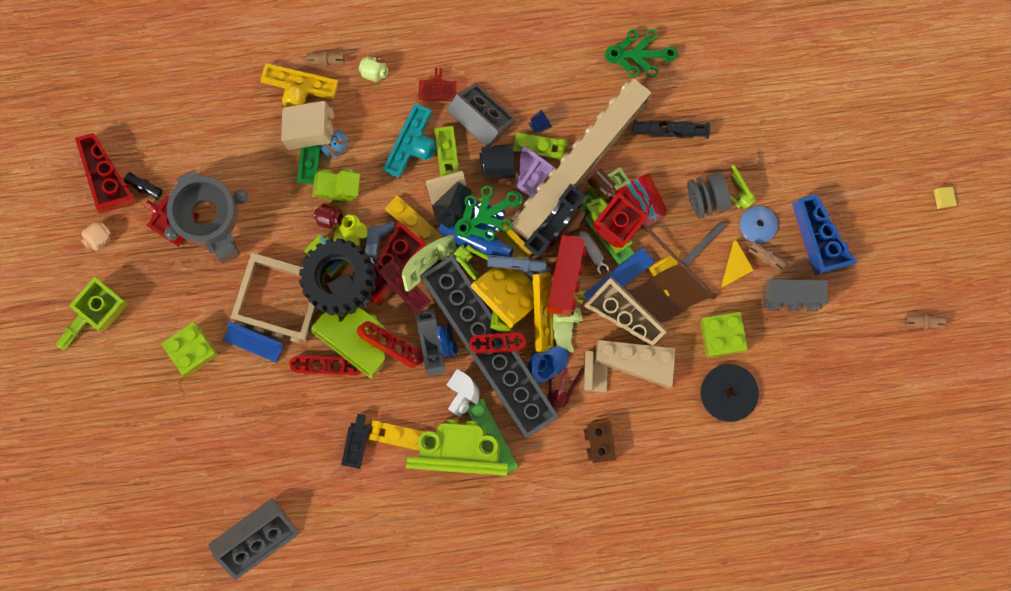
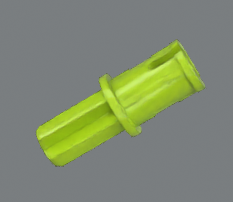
(71, 332)

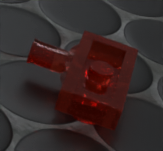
(437, 88)

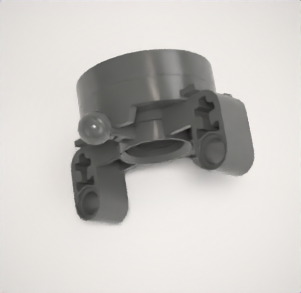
(186, 196)

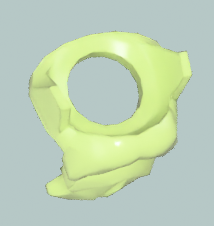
(562, 329)

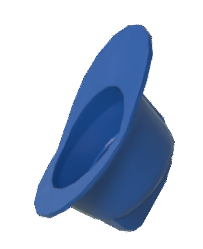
(547, 364)

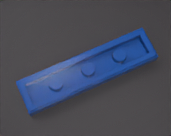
(626, 271)

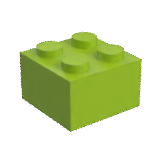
(98, 305)
(723, 335)
(189, 349)

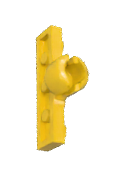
(298, 84)

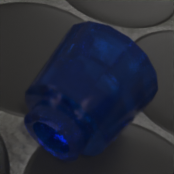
(539, 122)

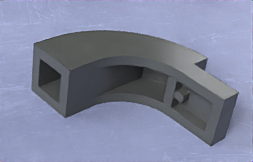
(430, 343)

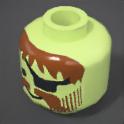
(373, 68)

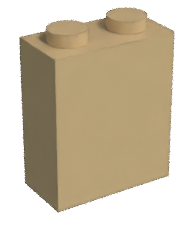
(307, 125)

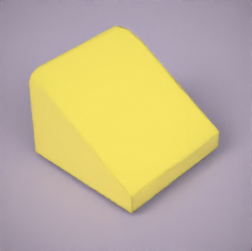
(945, 197)

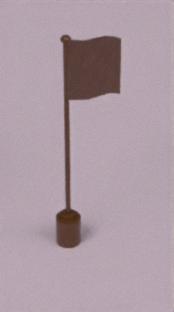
(679, 281)

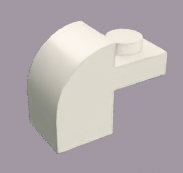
(466, 390)

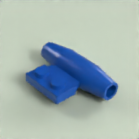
(495, 247)

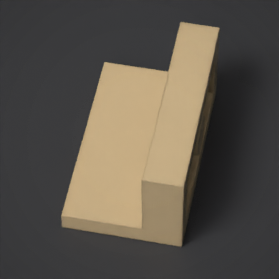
(594, 374)

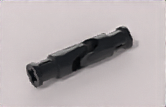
(679, 129)

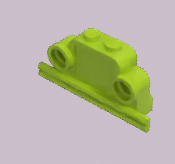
(459, 449)

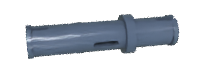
(516, 263)

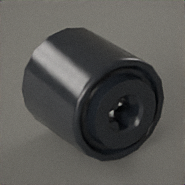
(497, 162)

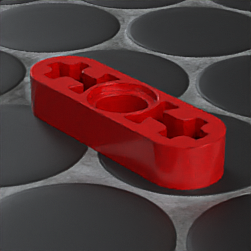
(493, 350)

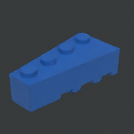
(821, 237)

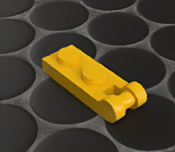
(396, 435)

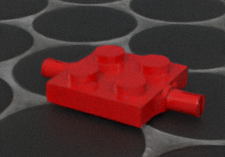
(159, 219)

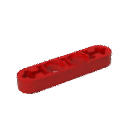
(389, 347)
(326, 369)

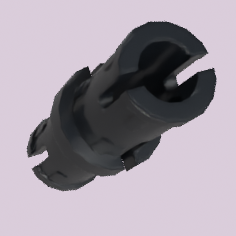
(143, 185)

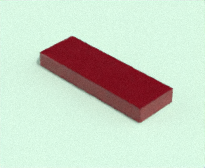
(393, 276)

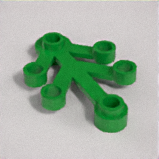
(638, 54)
(484, 215)

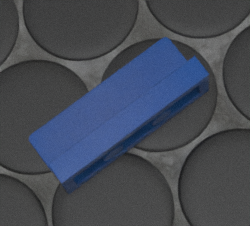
(253, 342)

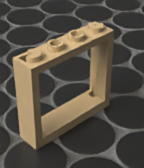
(262, 326)

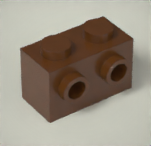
(600, 442)

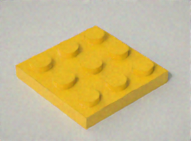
(506, 293)

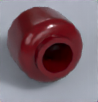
(328, 216)

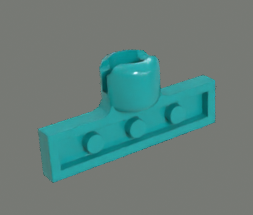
(411, 142)

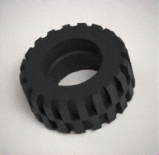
(320, 260)

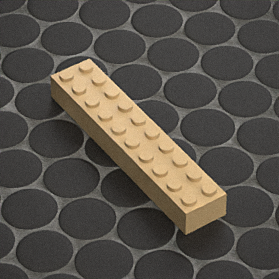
(583, 157)

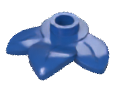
(447, 345)

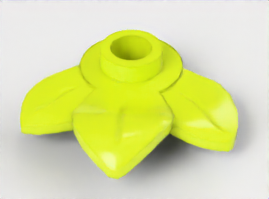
(353, 232)

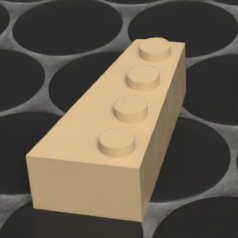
(625, 311)
(643, 361)

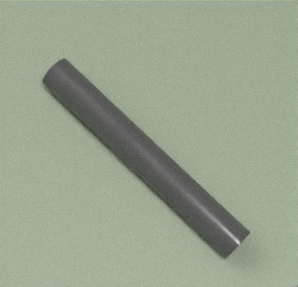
(704, 242)

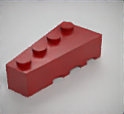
(104, 181)
(401, 248)
(566, 275)

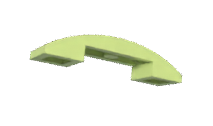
(425, 258)

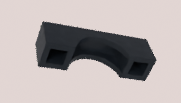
(554, 225)

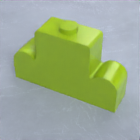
(346, 342)

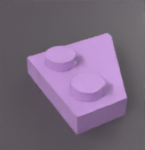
(531, 172)

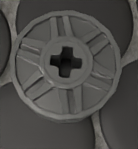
(713, 193)

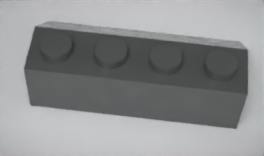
(253, 539)

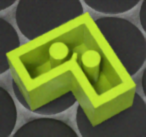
(336, 187)

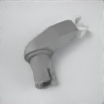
(592, 250)

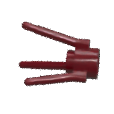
(558, 397)

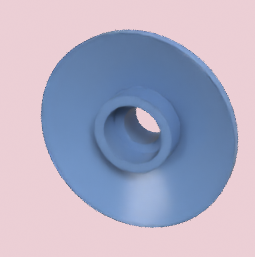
(752, 231)

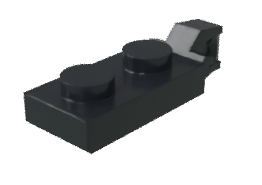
(355, 443)

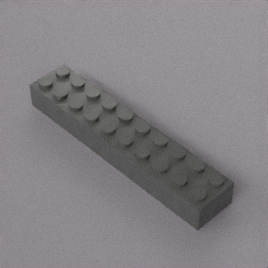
(502, 370)

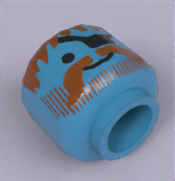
(337, 145)

